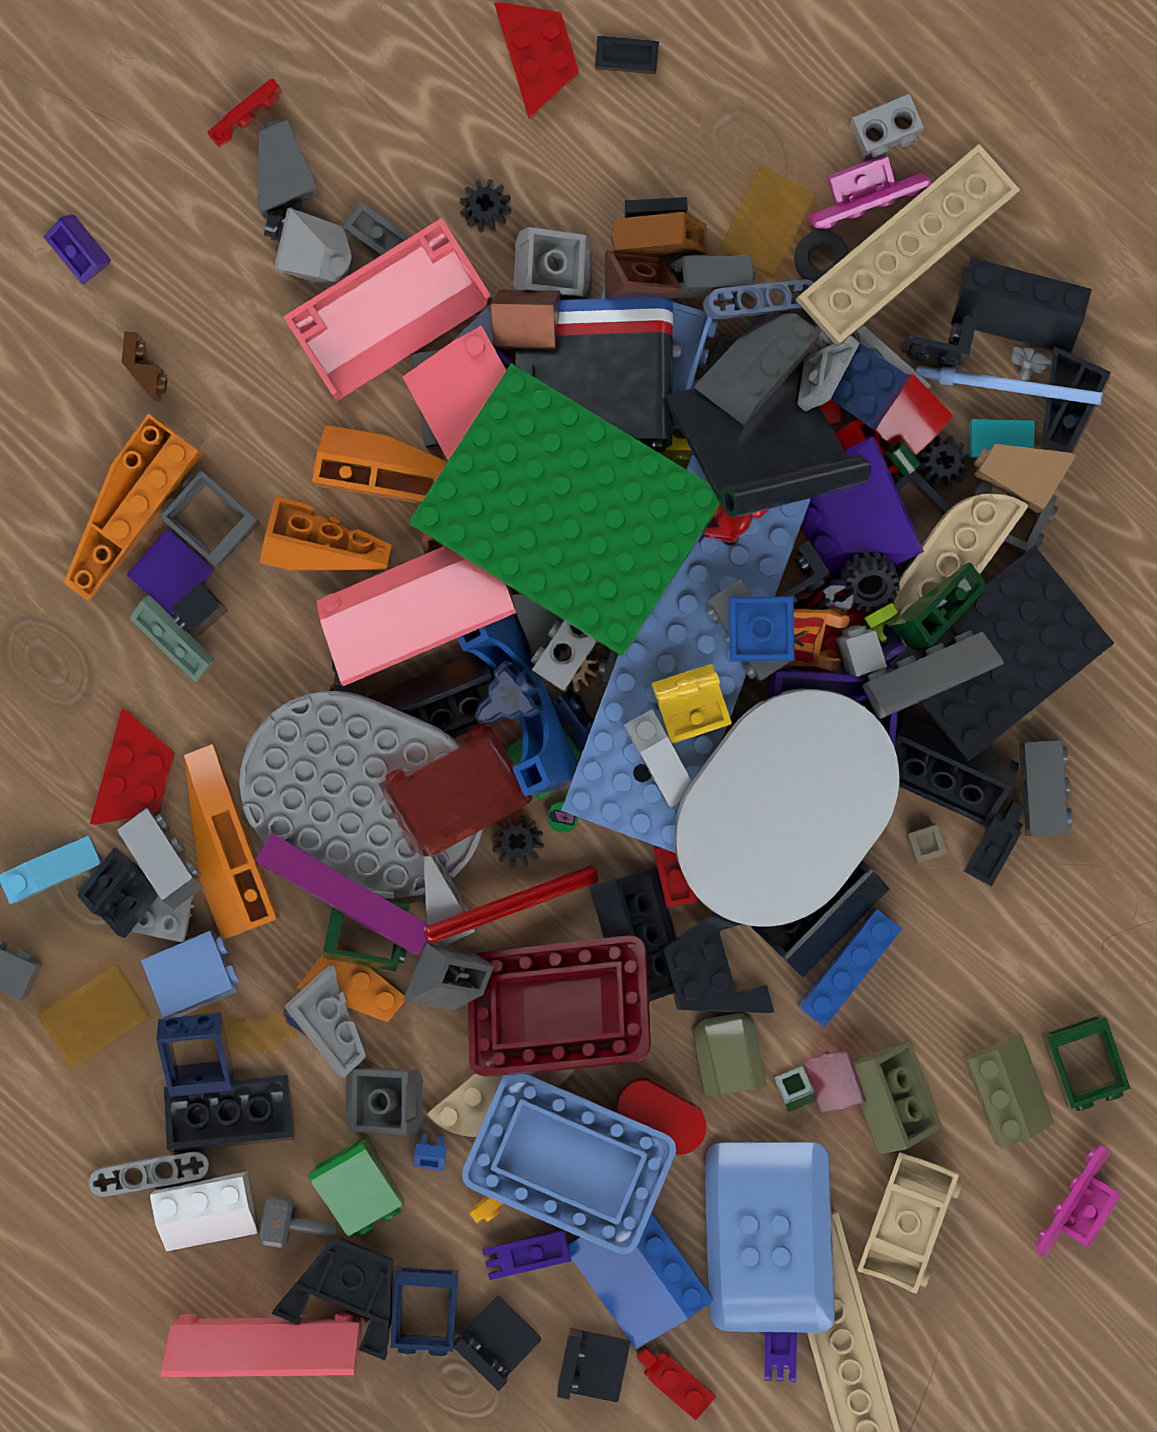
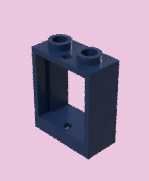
(184, 1078)
(424, 1278)

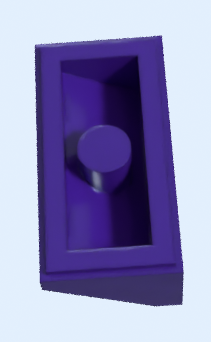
(77, 248)

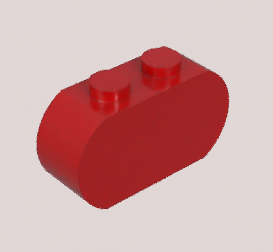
(663, 1111)

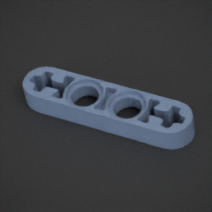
(761, 298)

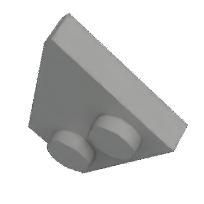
(823, 372)

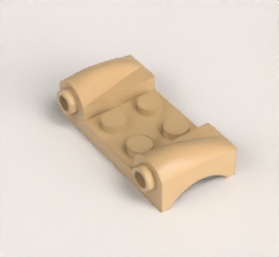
(909, 1222)

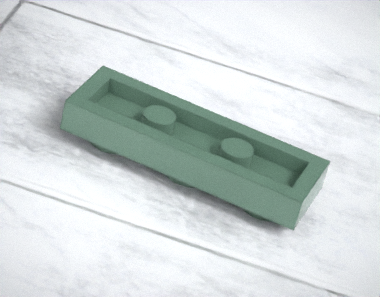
(171, 638)

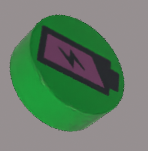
(559, 820)

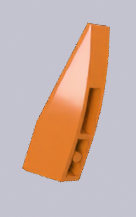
(374, 465)
(130, 501)
(224, 850)

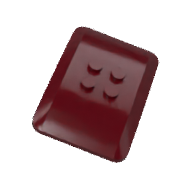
(561, 1008)

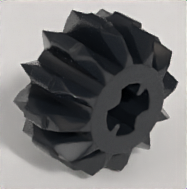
(497, 202)
(948, 452)
(518, 851)

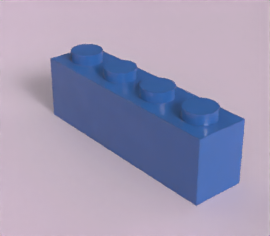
(849, 967)

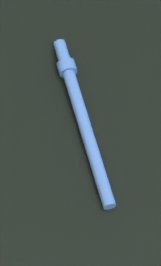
(949, 376)

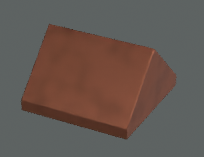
(638, 276)
(525, 319)

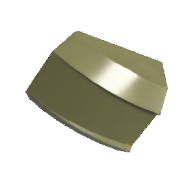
(728, 1055)

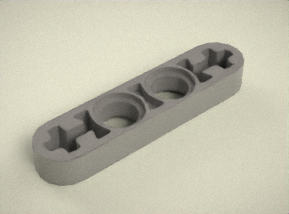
(149, 1170)

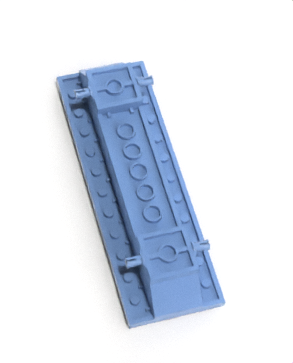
(679, 636)

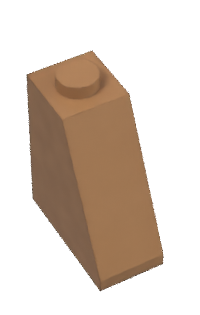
(1024, 472)

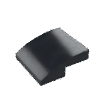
(118, 893)

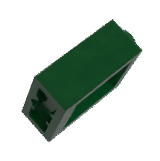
(331, 952)
(1079, 1030)

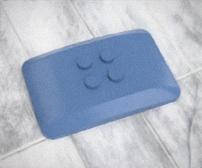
(569, 1162)
(769, 1236)

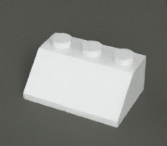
(204, 1211)

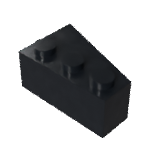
(1068, 419)

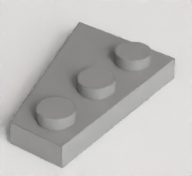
(326, 1022)

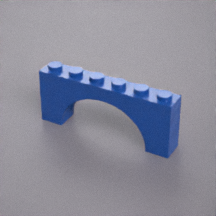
(546, 755)

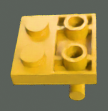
(691, 703)

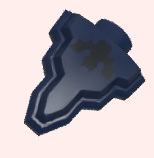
(509, 696)

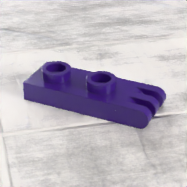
(528, 1254)
(781, 1355)

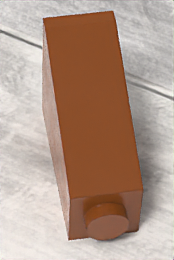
(660, 235)

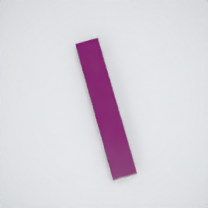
(343, 894)

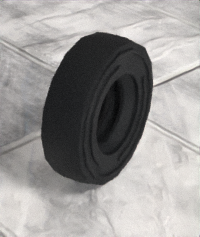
(811, 241)

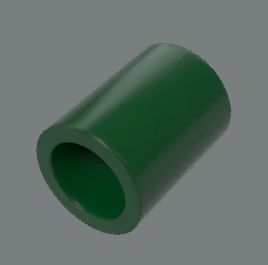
(902, 457)

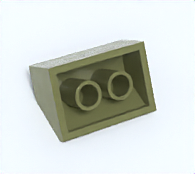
(1009, 1091)
(896, 1098)

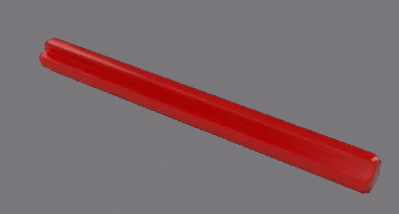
(510, 904)

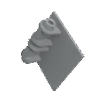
(165, 922)

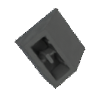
(447, 977)

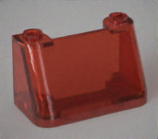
(454, 793)

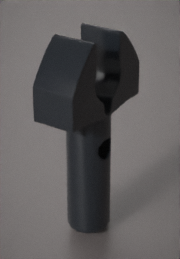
(842, 602)

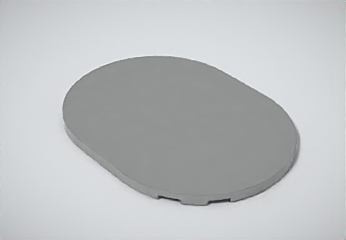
(317, 780)
(786, 807)

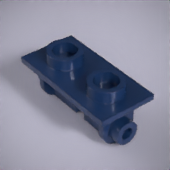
(570, 709)

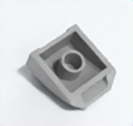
(552, 262)

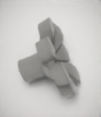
(1029, 362)

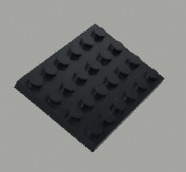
(1041, 639)

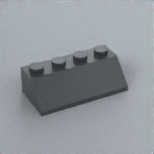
(758, 364)
(932, 674)

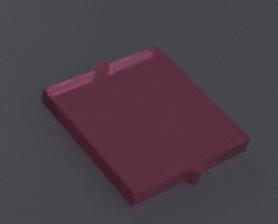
(835, 1081)

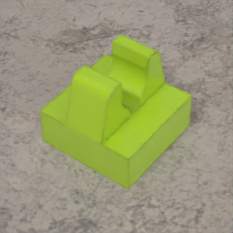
(881, 618)

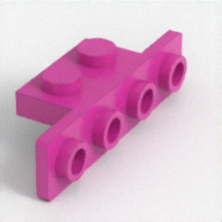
(863, 188)
(1085, 1207)

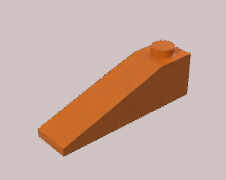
(307, 541)

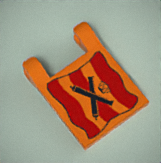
(808, 637)

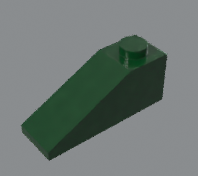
(939, 608)

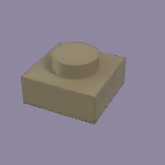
(927, 843)

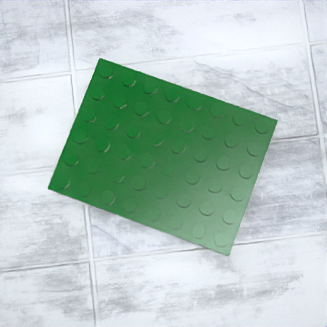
(567, 509)

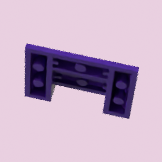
(861, 518)

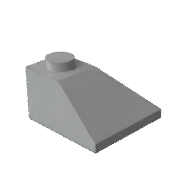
(313, 249)

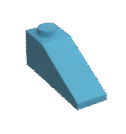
(49, 870)

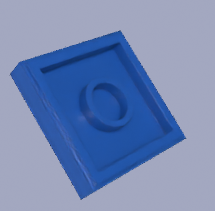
(761, 629)

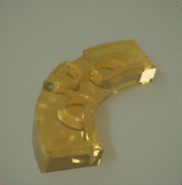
(252, 1036)

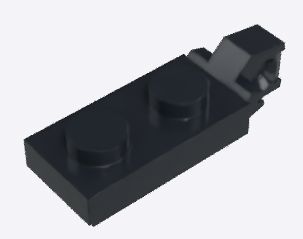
(995, 844)

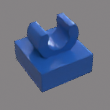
(430, 1156)

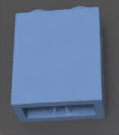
(191, 975)

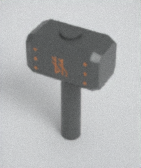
(278, 1222)

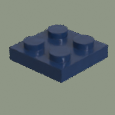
(869, 386)

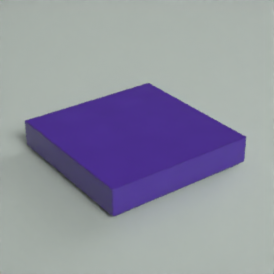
(169, 570)

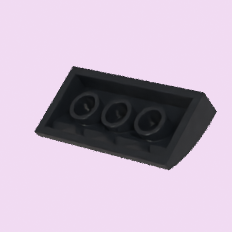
(248, 1114)

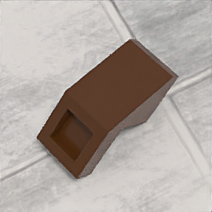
(148, 376)

